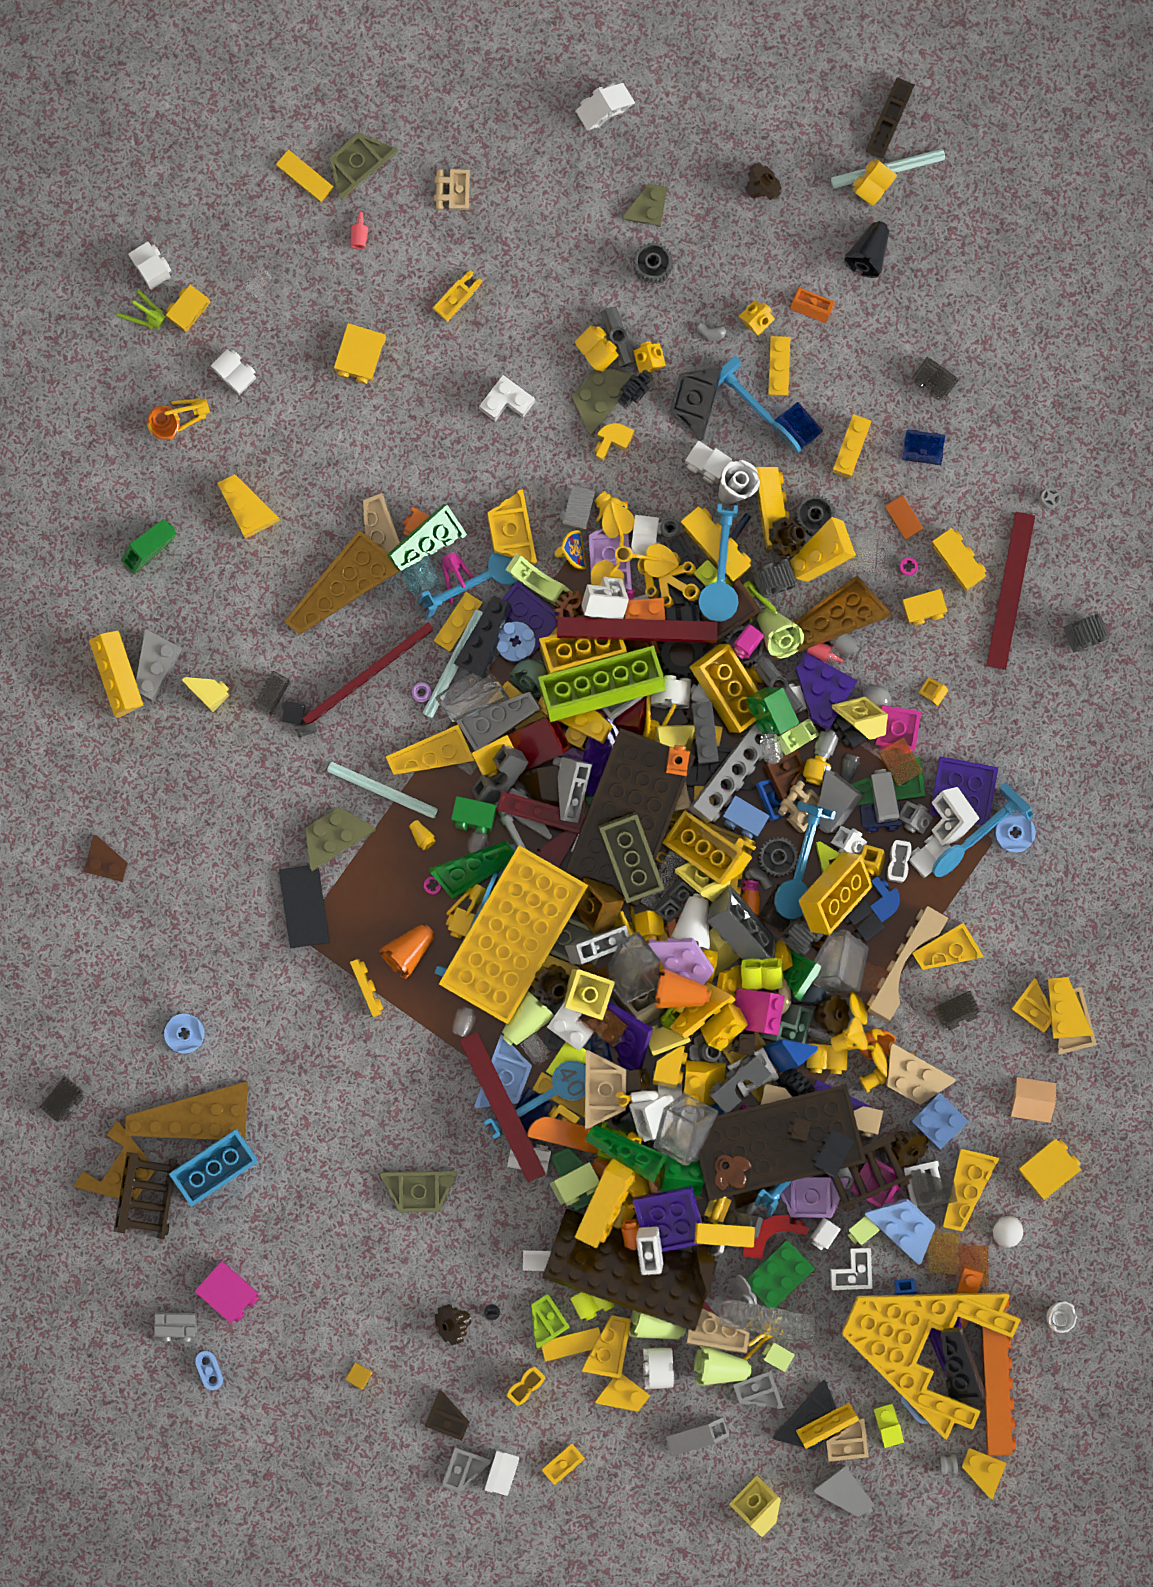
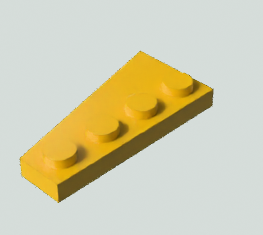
(433, 752)
(969, 1180)

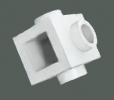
(849, 841)

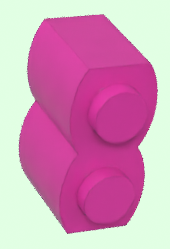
(747, 642)

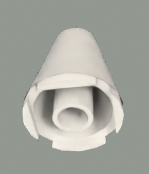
(738, 482)
(694, 921)

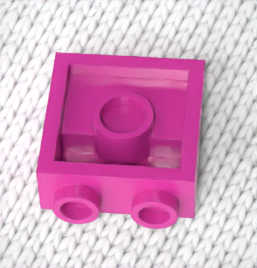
(900, 724)
(871, 1184)

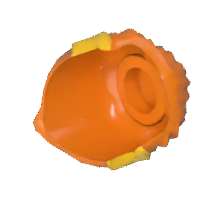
(162, 425)
(878, 1036)

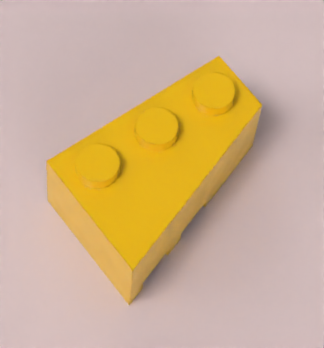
(247, 508)
(823, 551)

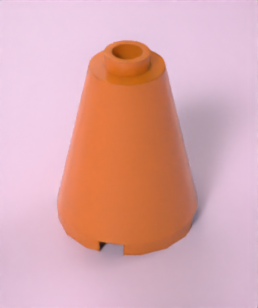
(407, 949)
(679, 991)

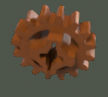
(567, 608)

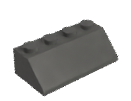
(741, 927)

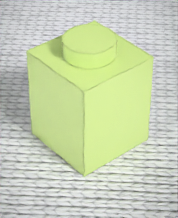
(862, 1230)
(777, 1356)

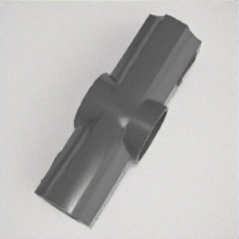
(614, 325)
(771, 676)

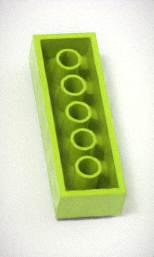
(601, 683)

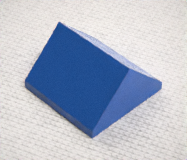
(770, 800)
(788, 1054)

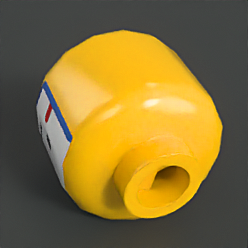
(815, 770)

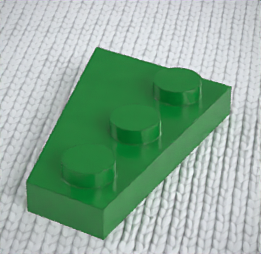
(800, 974)

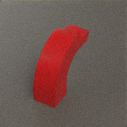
(769, 1227)

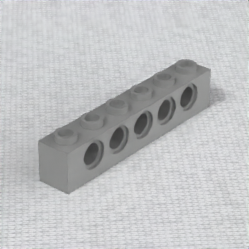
(701, 806)

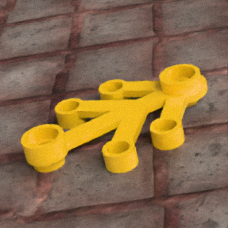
(669, 579)

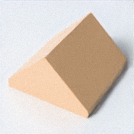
(1034, 1100)

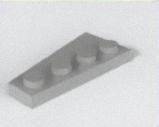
(498, 720)

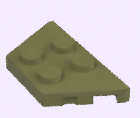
(358, 161)
(599, 396)
(334, 835)
(419, 1189)

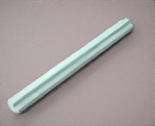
(896, 166)
(451, 668)
(382, 790)

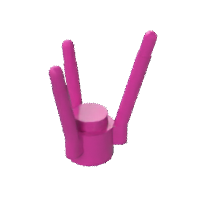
(452, 563)

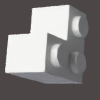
(604, 104)
(150, 266)
(506, 394)
(707, 462)
(606, 600)
(956, 816)
(570, 1027)
(859, 1274)

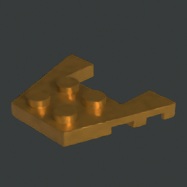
(112, 1181)

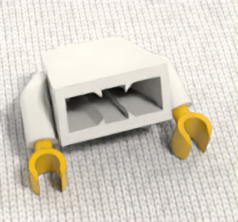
(646, 1112)

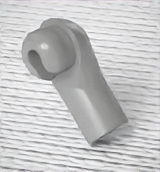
(711, 334)
(758, 874)

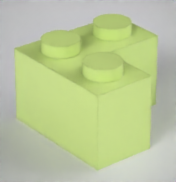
(574, 1184)

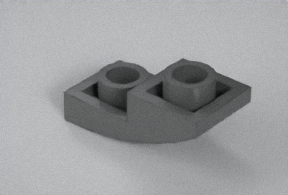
(672, 901)

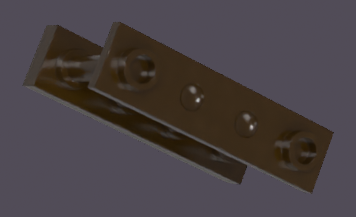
(886, 1145)
(130, 1183)

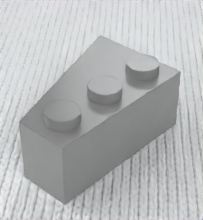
(155, 664)

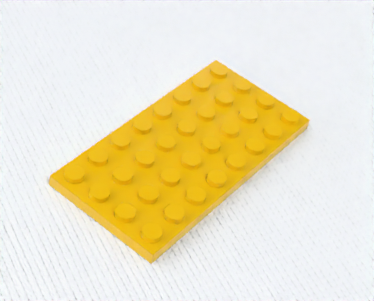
(513, 934)

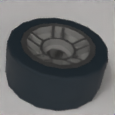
(813, 996)

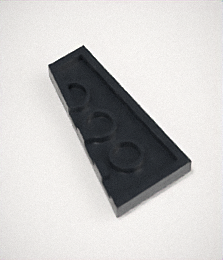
(480, 645)
(962, 1374)

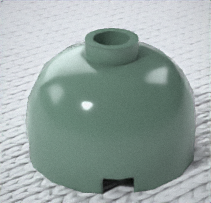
(526, 676)

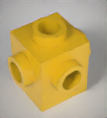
(756, 317)
(649, 357)

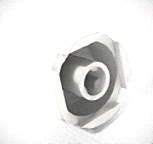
(676, 693)
(658, 1368)

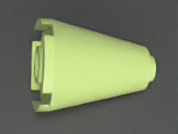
(779, 633)
(527, 1020)
(650, 1327)
(719, 1367)

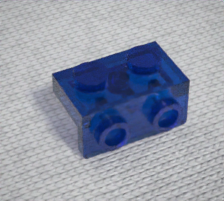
(800, 425)
(923, 447)
(868, 819)
(536, 1113)

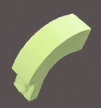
(536, 580)

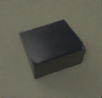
(293, 713)

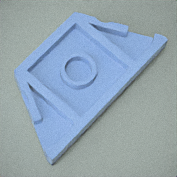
(512, 1071)
(905, 1226)

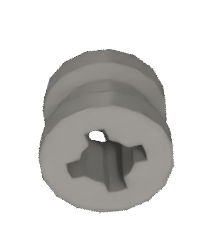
(1053, 496)
(948, 1464)

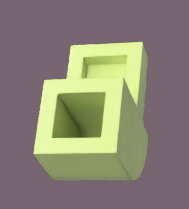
(798, 736)

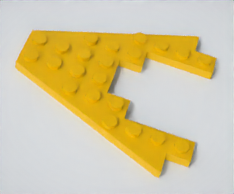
(893, 1333)

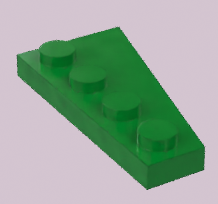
(911, 789)

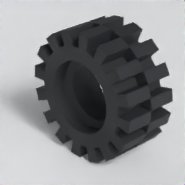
(795, 1083)

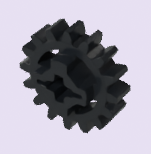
(635, 388)

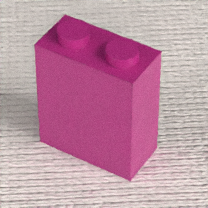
(760, 1010)
(227, 1292)

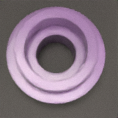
(417, 687)

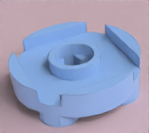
(521, 651)
(1022, 841)
(194, 1039)

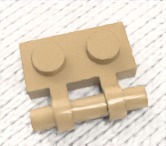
(459, 189)
(797, 817)

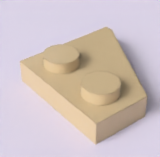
(848, 1443)

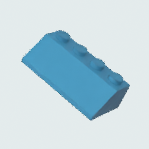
(214, 1167)

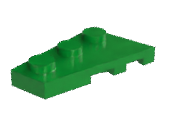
(566, 1162)

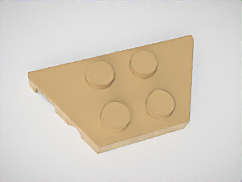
(914, 1076)
(602, 1083)

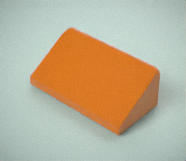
(812, 305)
(904, 517)

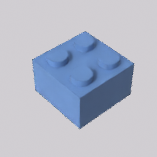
(745, 818)
(939, 1121)

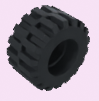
(669, 667)

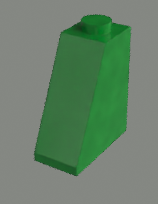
(148, 546)

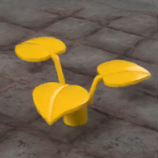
(620, 521)
(856, 1035)

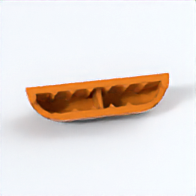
(561, 1133)

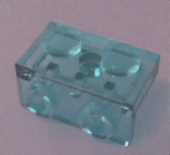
(421, 576)

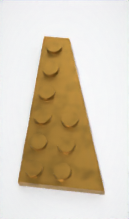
(352, 574)
(840, 613)
(197, 1117)

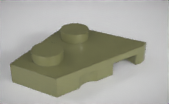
(648, 206)

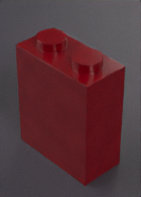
(540, 741)

